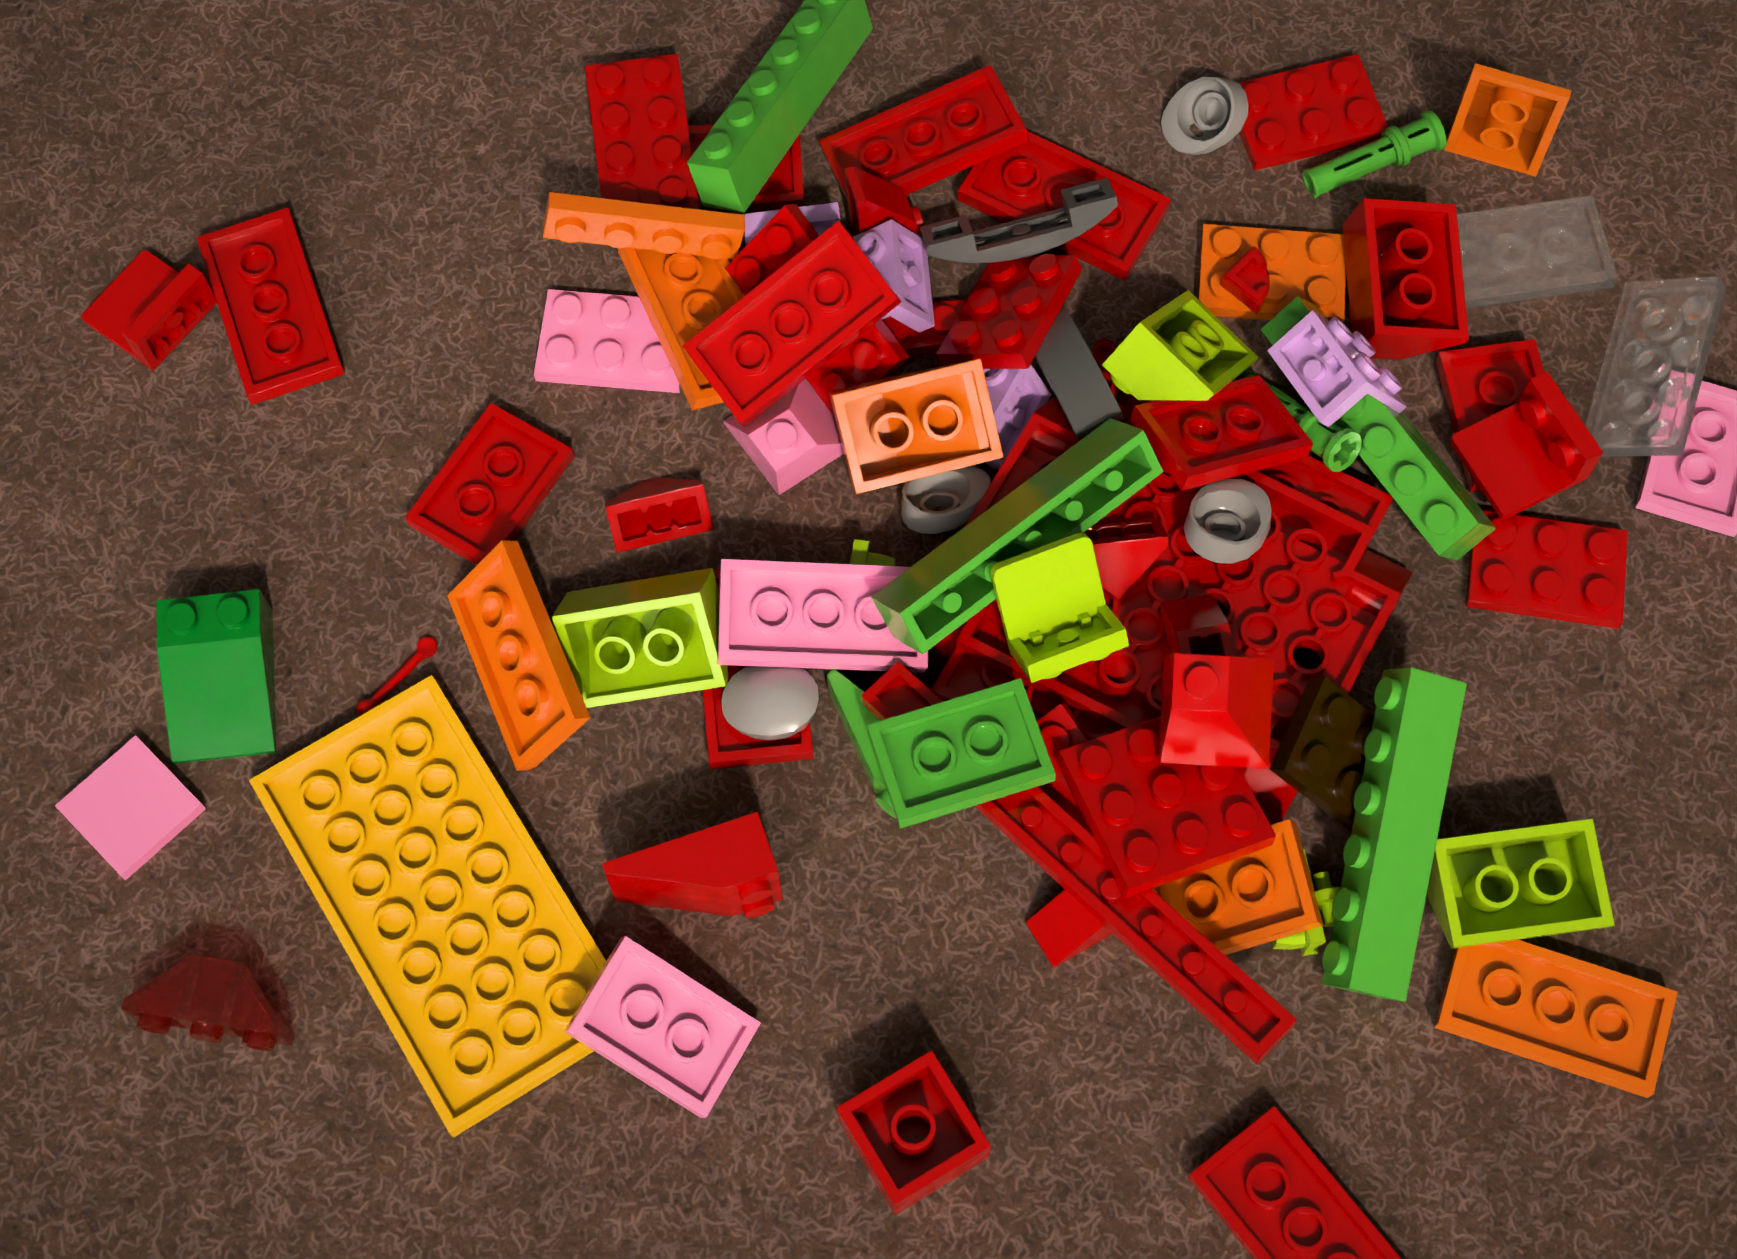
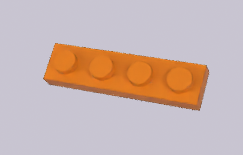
(643, 226)

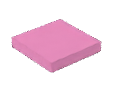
(130, 807)

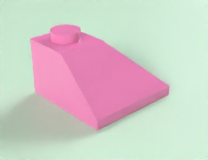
(790, 437)

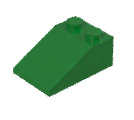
(217, 675)

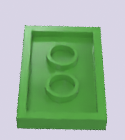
(961, 753)

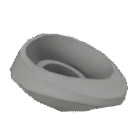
(1200, 101)
(956, 490)
(1228, 520)
(770, 701)

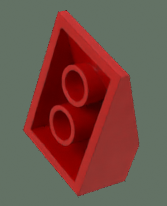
(707, 871)

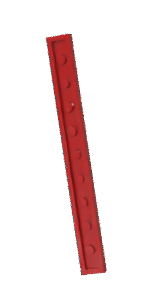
(1141, 921)

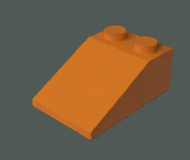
(1506, 119)
(916, 425)

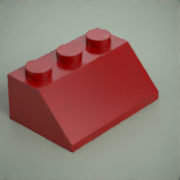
(1405, 277)

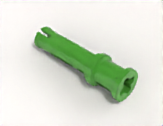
(1393, 148)
(1326, 440)

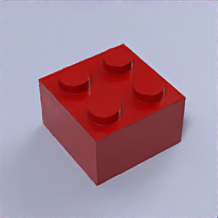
(913, 1132)

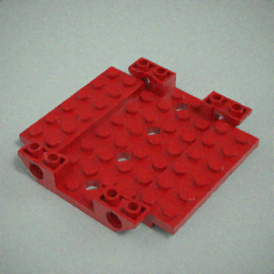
(1299, 590)

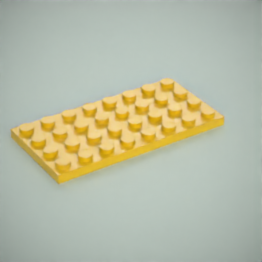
(438, 901)

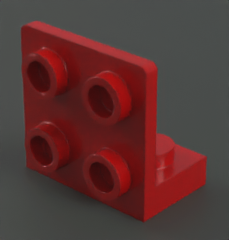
(150, 308)
(1528, 449)

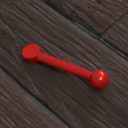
(425, 648)

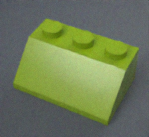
(1179, 354)
(643, 637)
(1519, 884)

